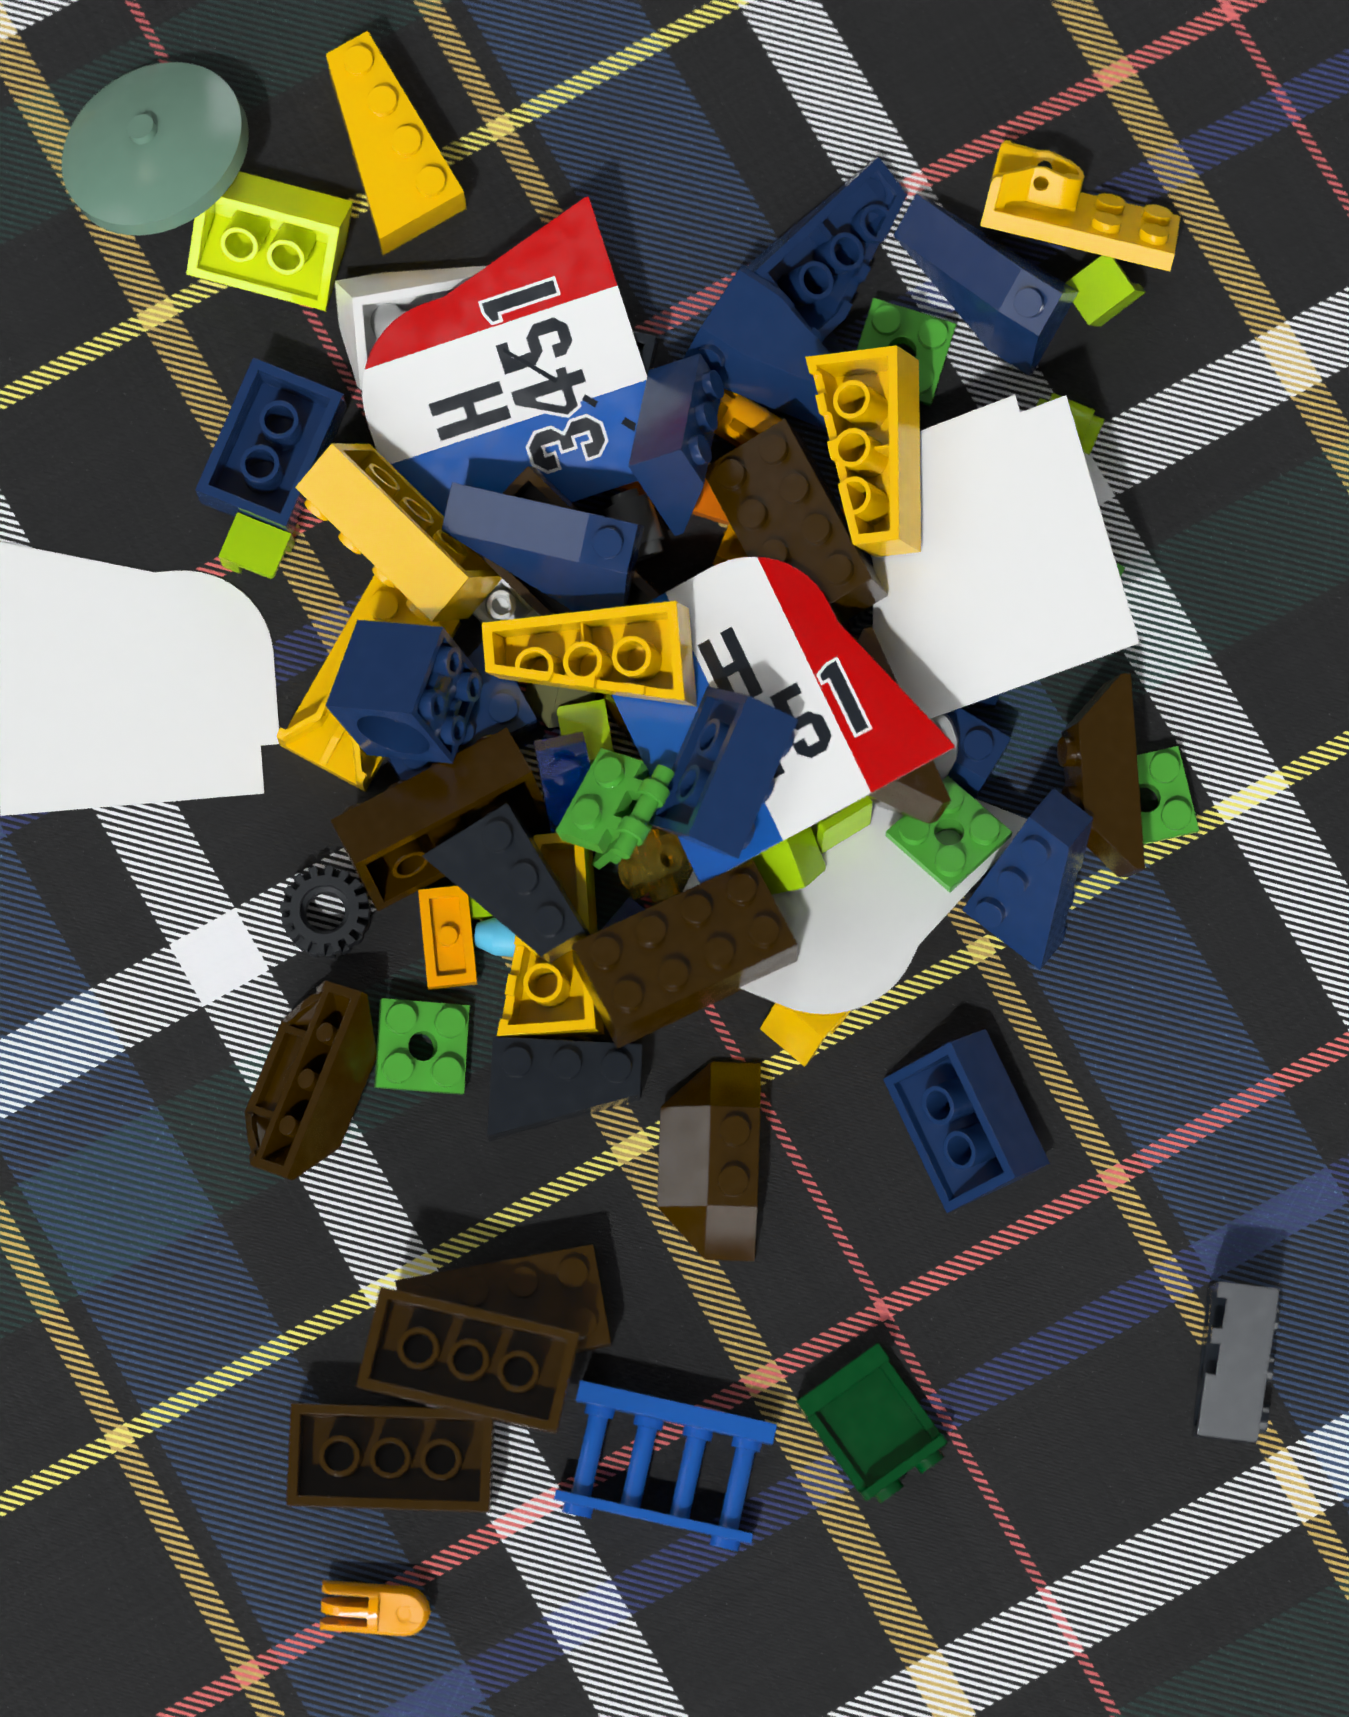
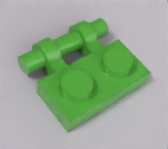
(605, 797)

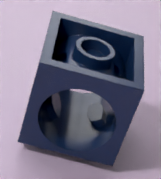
(405, 691)

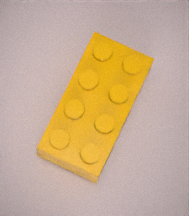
(396, 532)

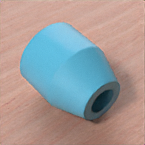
(494, 938)

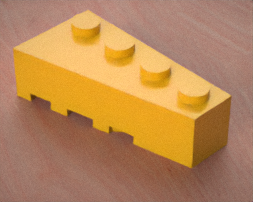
(606, 651)
(548, 997)

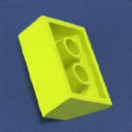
(272, 240)

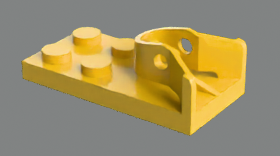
(1053, 209)
(314, 729)

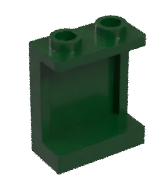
(872, 1425)

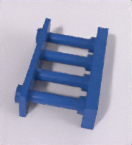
(649, 1417)

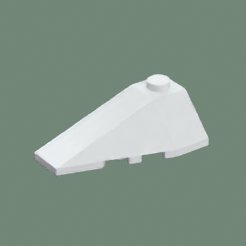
(374, 301)

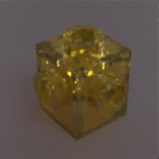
(656, 868)

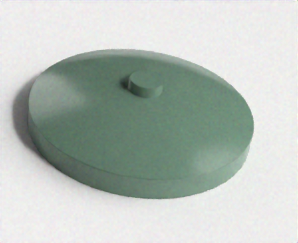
(155, 148)

